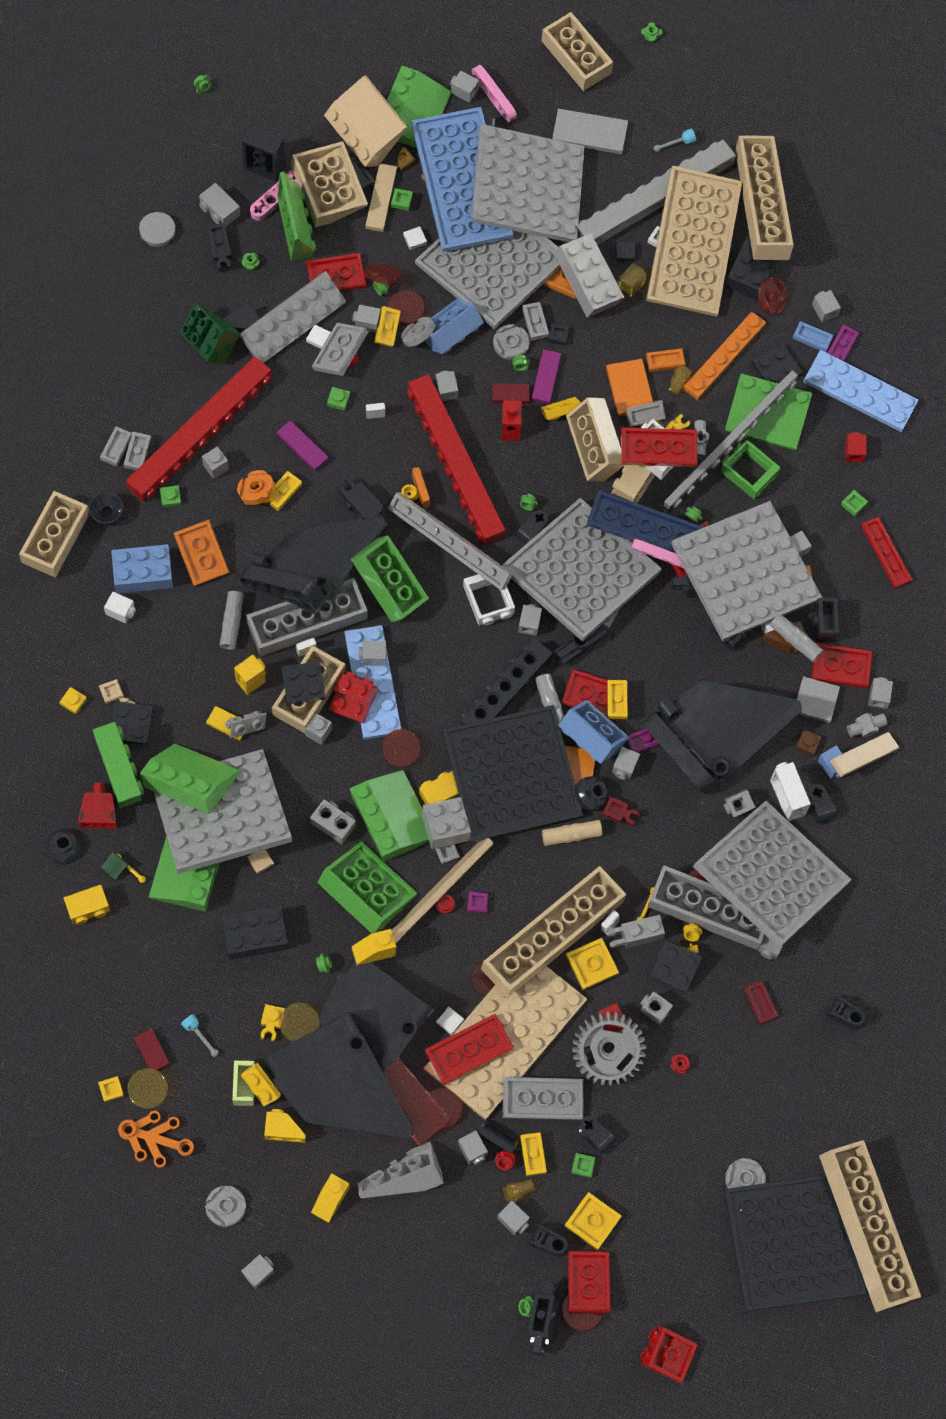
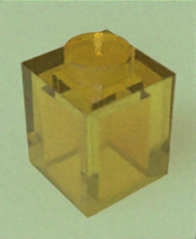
(632, 279)

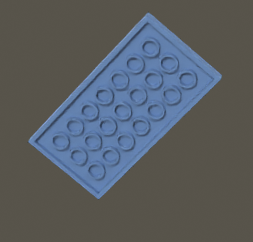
(448, 162)

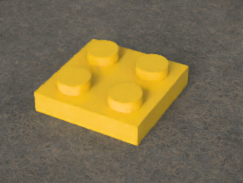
(592, 964)
(593, 1221)

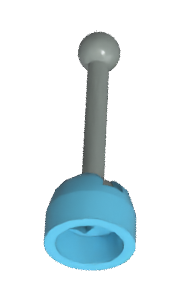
(687, 137)
(191, 1024)

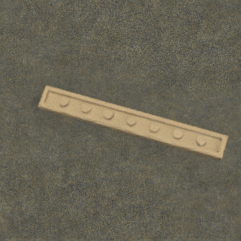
(440, 888)

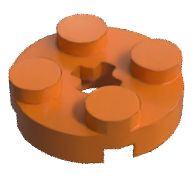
(259, 495)

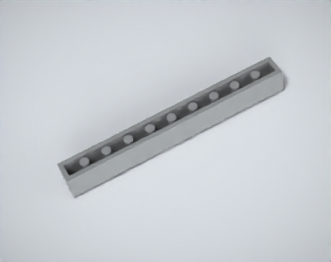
(651, 196)

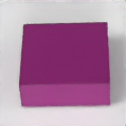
(477, 902)

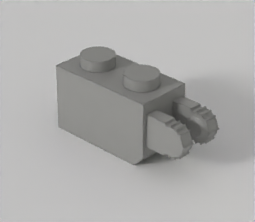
(638, 932)

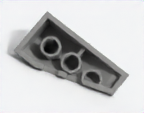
(411, 1174)

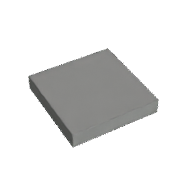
(817, 699)

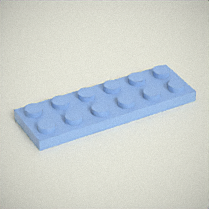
(860, 390)
(383, 713)

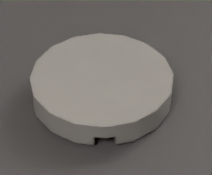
(157, 229)
(419, 332)
(511, 341)
(739, 1171)
(225, 1206)

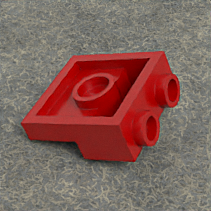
(353, 697)
(668, 1354)

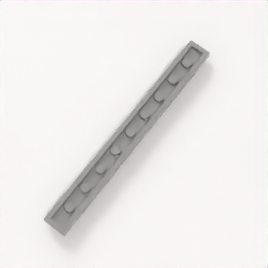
(737, 434)

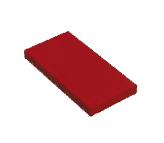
(659, 447)
(469, 1049)

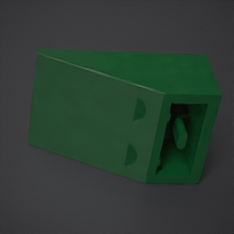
(209, 334)

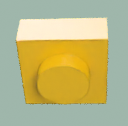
(73, 700)
(111, 1089)

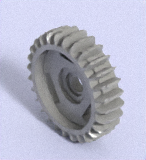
(605, 1062)

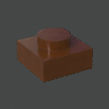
(808, 742)

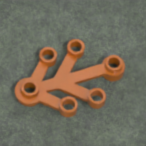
(153, 1137)

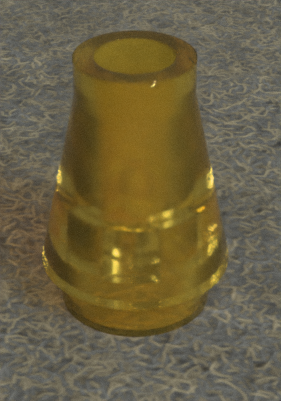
(680, 378)
(517, 1190)

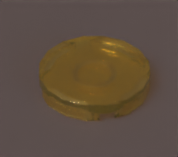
(298, 1021)
(147, 1088)

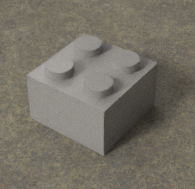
(446, 823)

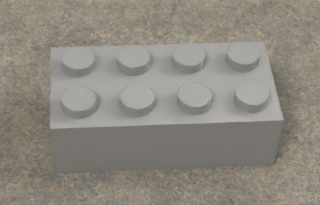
(588, 275)

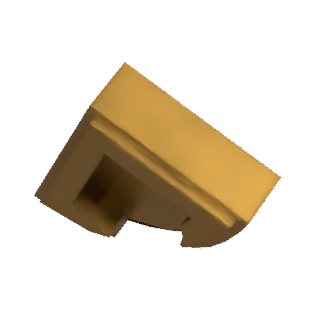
(405, 159)

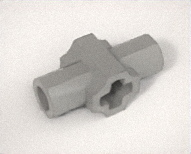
(700, 426)
(867, 725)

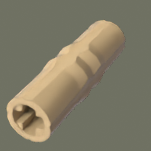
(572, 832)

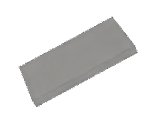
(590, 131)
(542, 1098)

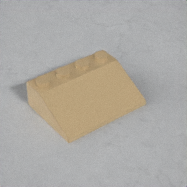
(366, 122)
(328, 183)

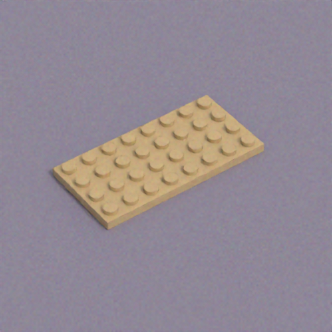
(694, 241)
(531, 1020)

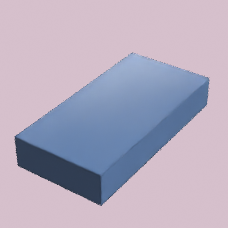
(812, 336)

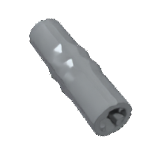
(231, 620)
(796, 637)
(548, 694)

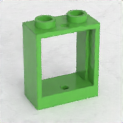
(760, 458)

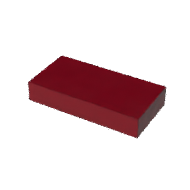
(513, 392)
(761, 1002)
(151, 1050)

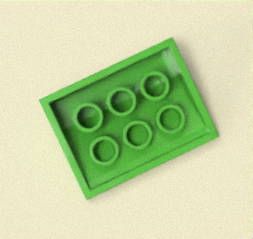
(415, 98)
(294, 219)
(784, 421)
(188, 777)
(391, 814)
(366, 887)
(185, 889)

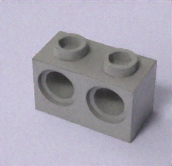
(329, 825)

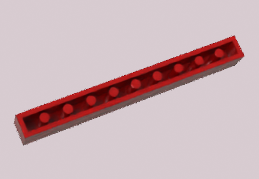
(199, 429)
(456, 460)

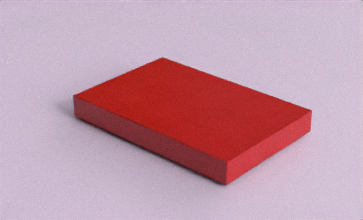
(344, 271)
(843, 666)
(586, 687)
(588, 1282)

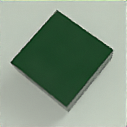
(115, 866)

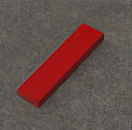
(886, 552)

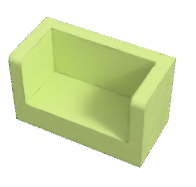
(241, 1091)

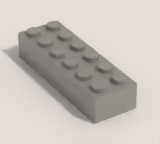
(289, 625)
(702, 905)

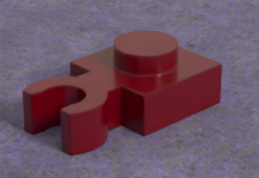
(617, 811)

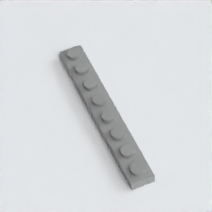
(450, 541)

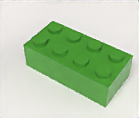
(389, 578)
(117, 765)

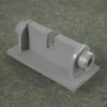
(251, 723)

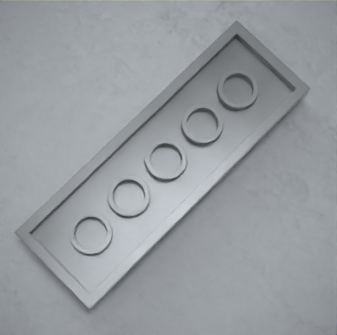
(292, 317)

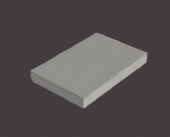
(340, 349)

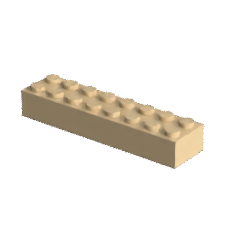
(764, 198)
(553, 931)
(869, 1226)

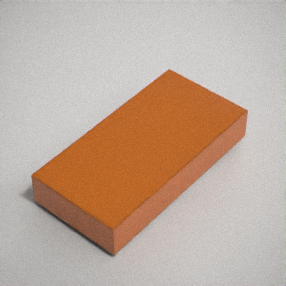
(665, 360)
(421, 487)

